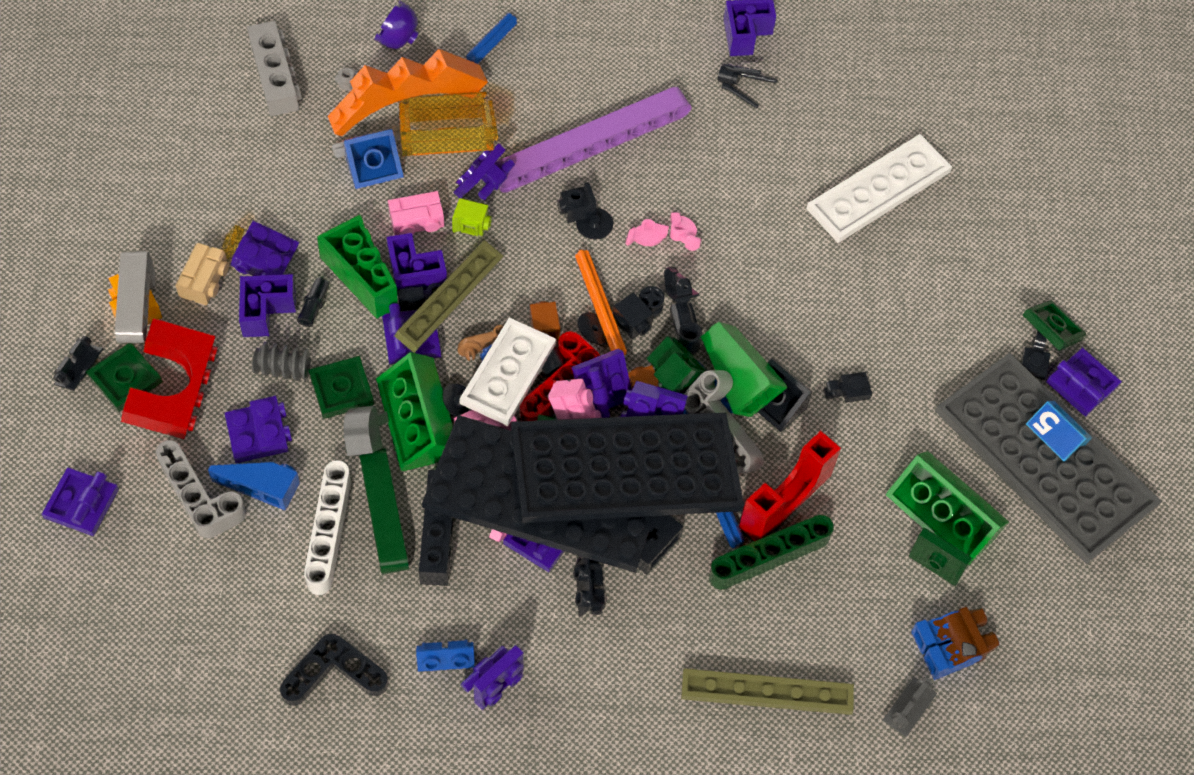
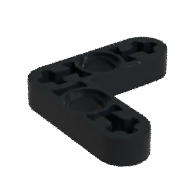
(335, 660)

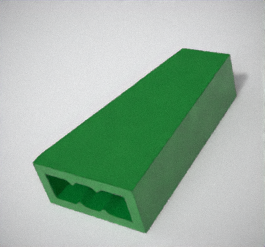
(752, 376)

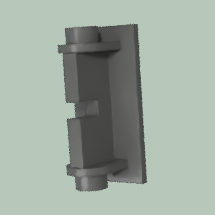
(910, 705)

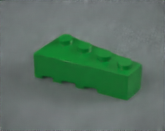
(358, 265)

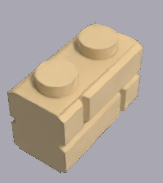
(202, 274)

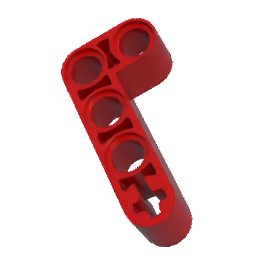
(536, 399)

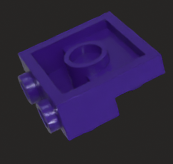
(263, 252)
(653, 401)
(258, 430)

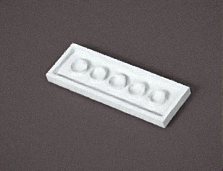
(878, 188)

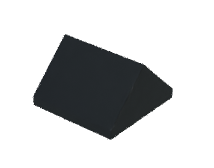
(789, 403)

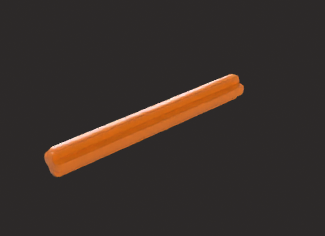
(600, 301)

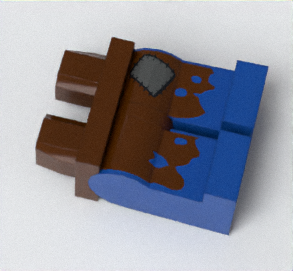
(954, 641)

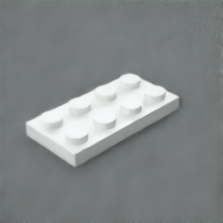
(508, 371)

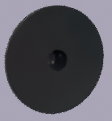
(596, 226)
(590, 328)
(451, 399)

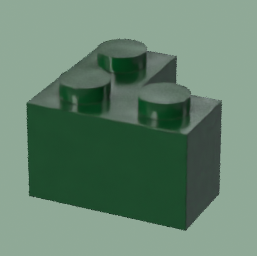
(674, 365)

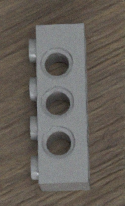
(273, 68)

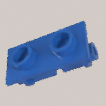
(434, 657)

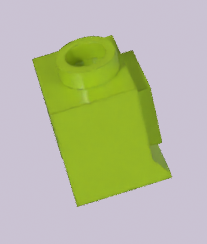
(471, 218)

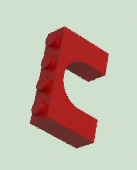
(172, 413)
(770, 508)

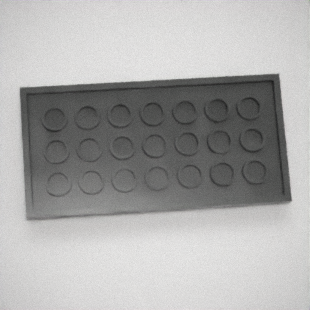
(1082, 499)

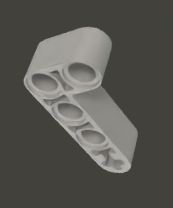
(134, 284)
(747, 454)
(192, 487)

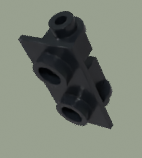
(677, 286)
(73, 370)
(587, 574)

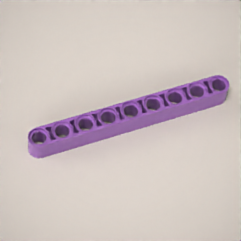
(594, 137)

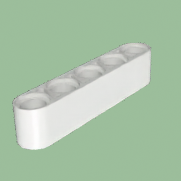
(330, 538)

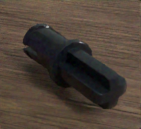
(313, 302)

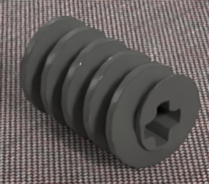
(281, 362)

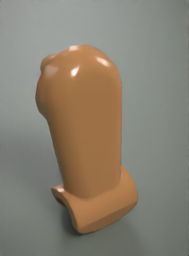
(474, 344)

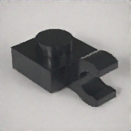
(414, 297)
(1035, 359)
(850, 386)

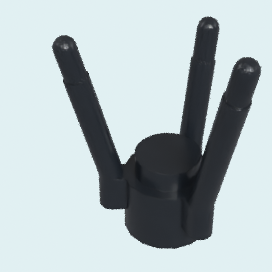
(731, 75)

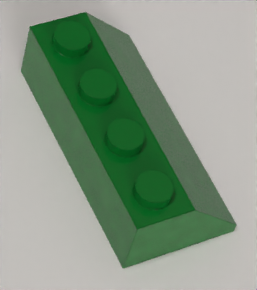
(415, 410)
(946, 505)

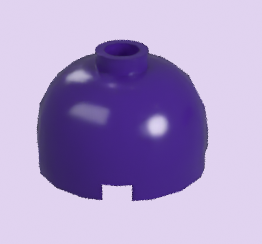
(399, 27)

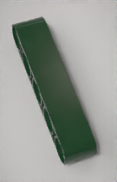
(384, 512)
(762, 560)

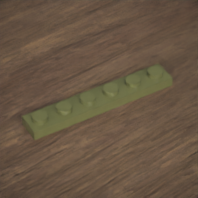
(448, 296)
(767, 691)

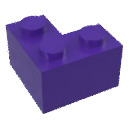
(745, 21)
(413, 268)
(263, 297)

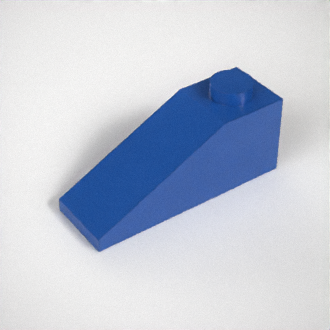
(262, 481)

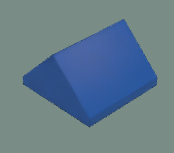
(373, 158)

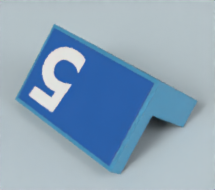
(1058, 430)

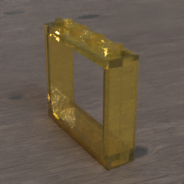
(450, 138)

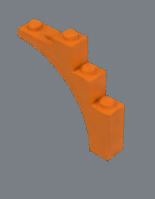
(405, 80)

